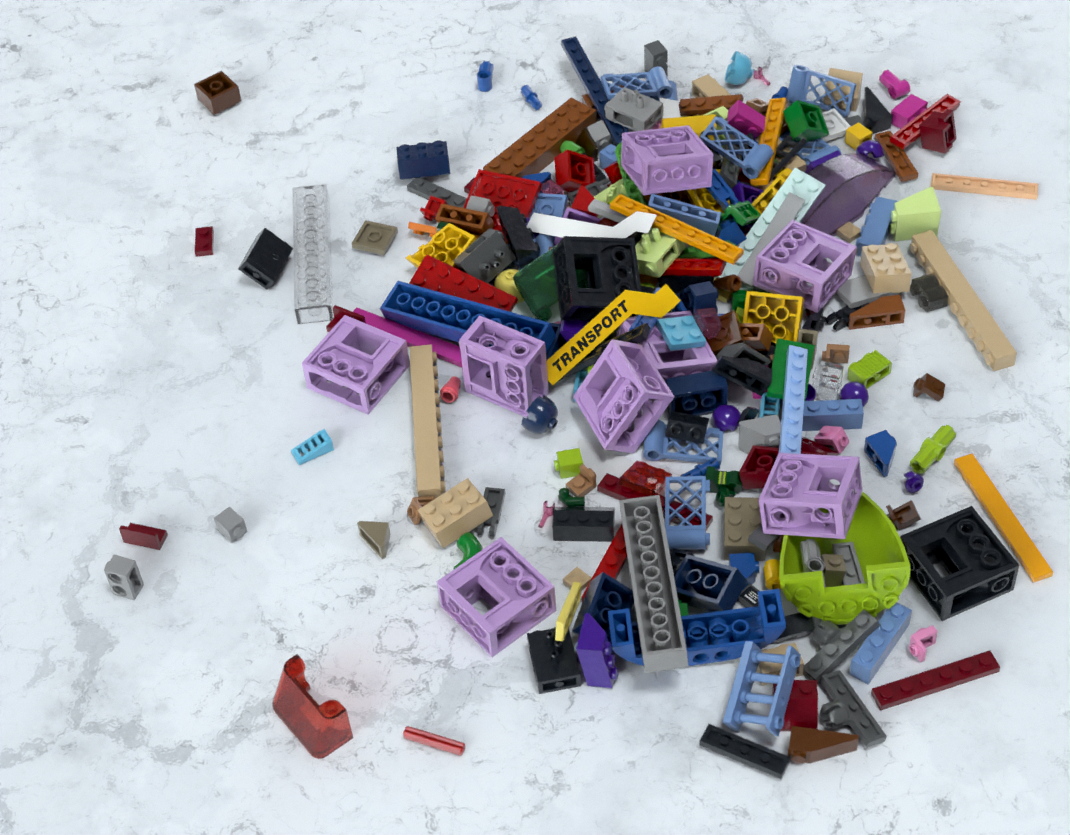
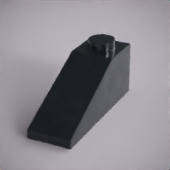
(876, 116)
(745, 373)

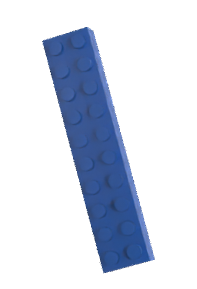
(452, 316)

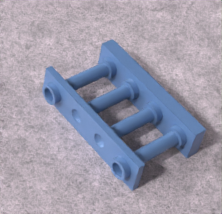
(743, 683)

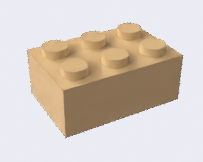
(885, 268)
(455, 512)

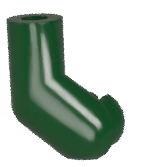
(570, 501)

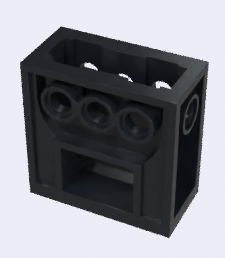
(609, 269)
(972, 556)

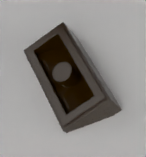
(586, 142)

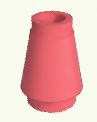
(450, 390)

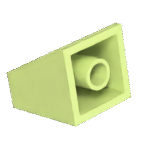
(915, 215)

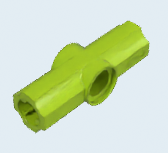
(932, 449)

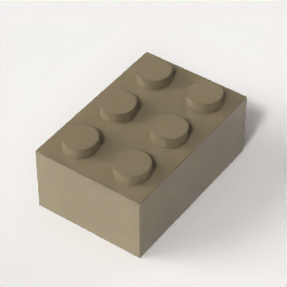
(741, 519)

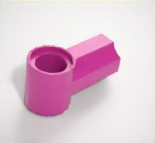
(895, 86)

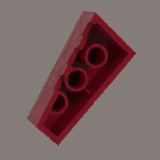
(759, 465)

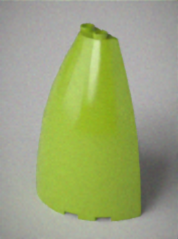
(881, 562)

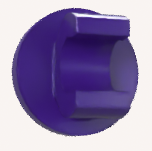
(914, 482)

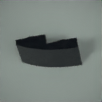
(815, 321)
(796, 625)

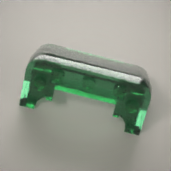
(538, 285)

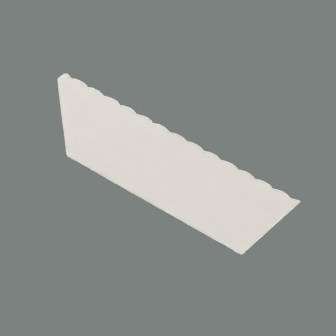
(604, 462)

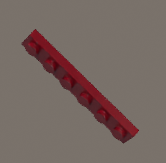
(610, 486)
(935, 680)

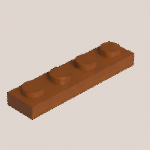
(704, 105)
(896, 157)

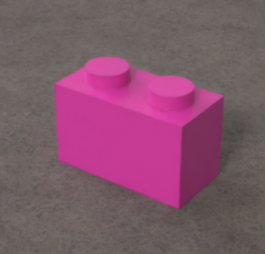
(907, 110)
(746, 119)

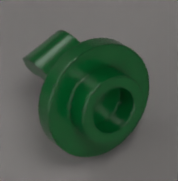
(721, 494)

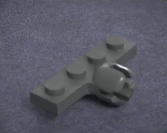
(838, 643)
(849, 710)

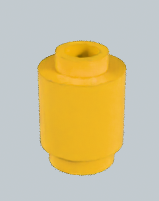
(771, 574)

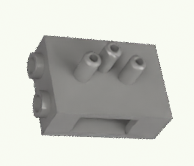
(634, 110)

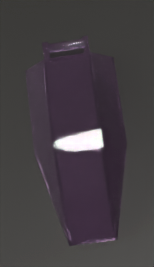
(849, 189)

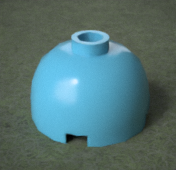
(739, 69)

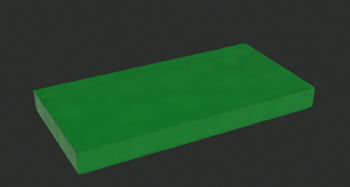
(776, 388)

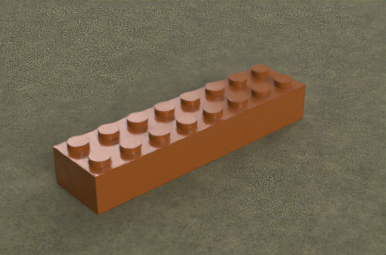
(543, 142)

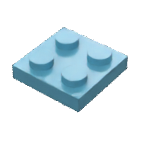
(681, 332)

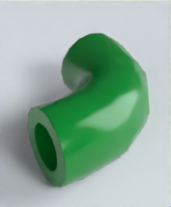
(469, 546)

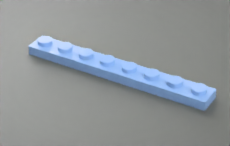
(793, 400)

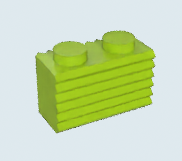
(869, 369)

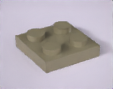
(374, 237)

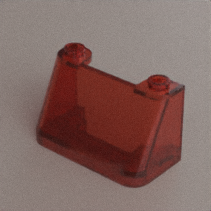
(317, 727)

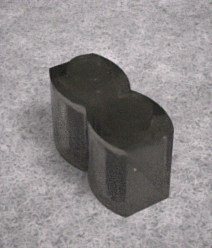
(929, 292)

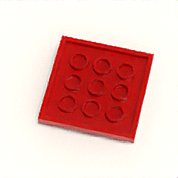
(505, 191)

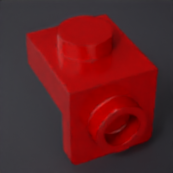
(613, 173)
(432, 208)

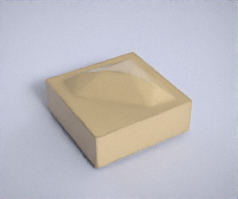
(849, 232)
(577, 575)

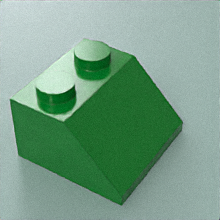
(805, 121)

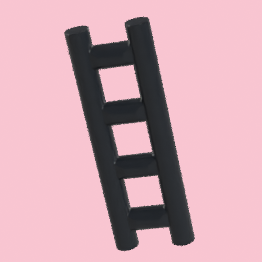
(787, 156)

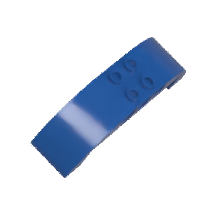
(710, 635)

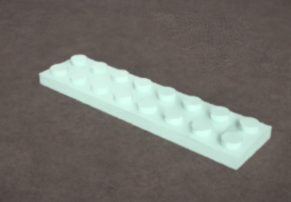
(797, 184)

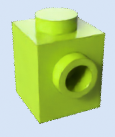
(568, 463)

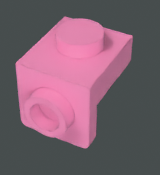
(833, 436)
(921, 640)

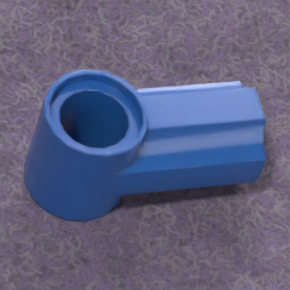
(484, 76)

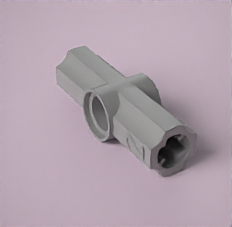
(811, 557)

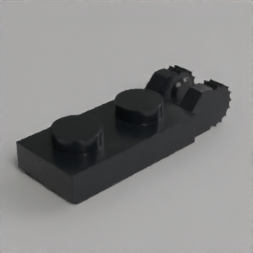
(843, 317)

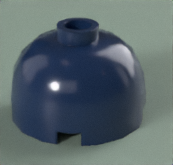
(541, 415)

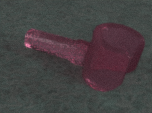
(759, 75)
(547, 511)

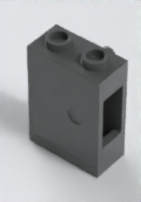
(486, 256)

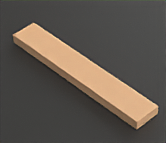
(984, 186)

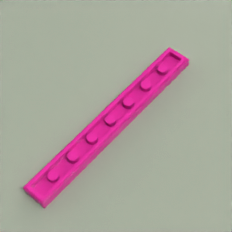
(444, 350)

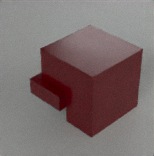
(938, 131)

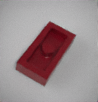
(204, 241)

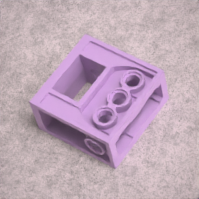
(666, 160)
(802, 260)
(357, 358)
(509, 362)
(674, 362)
(618, 392)
(801, 486)
(508, 584)

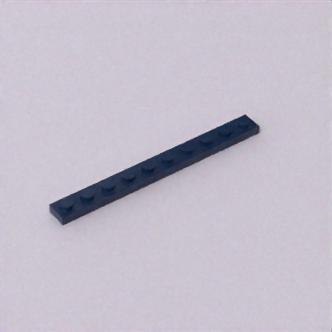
(591, 84)

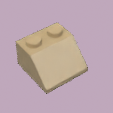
(850, 76)

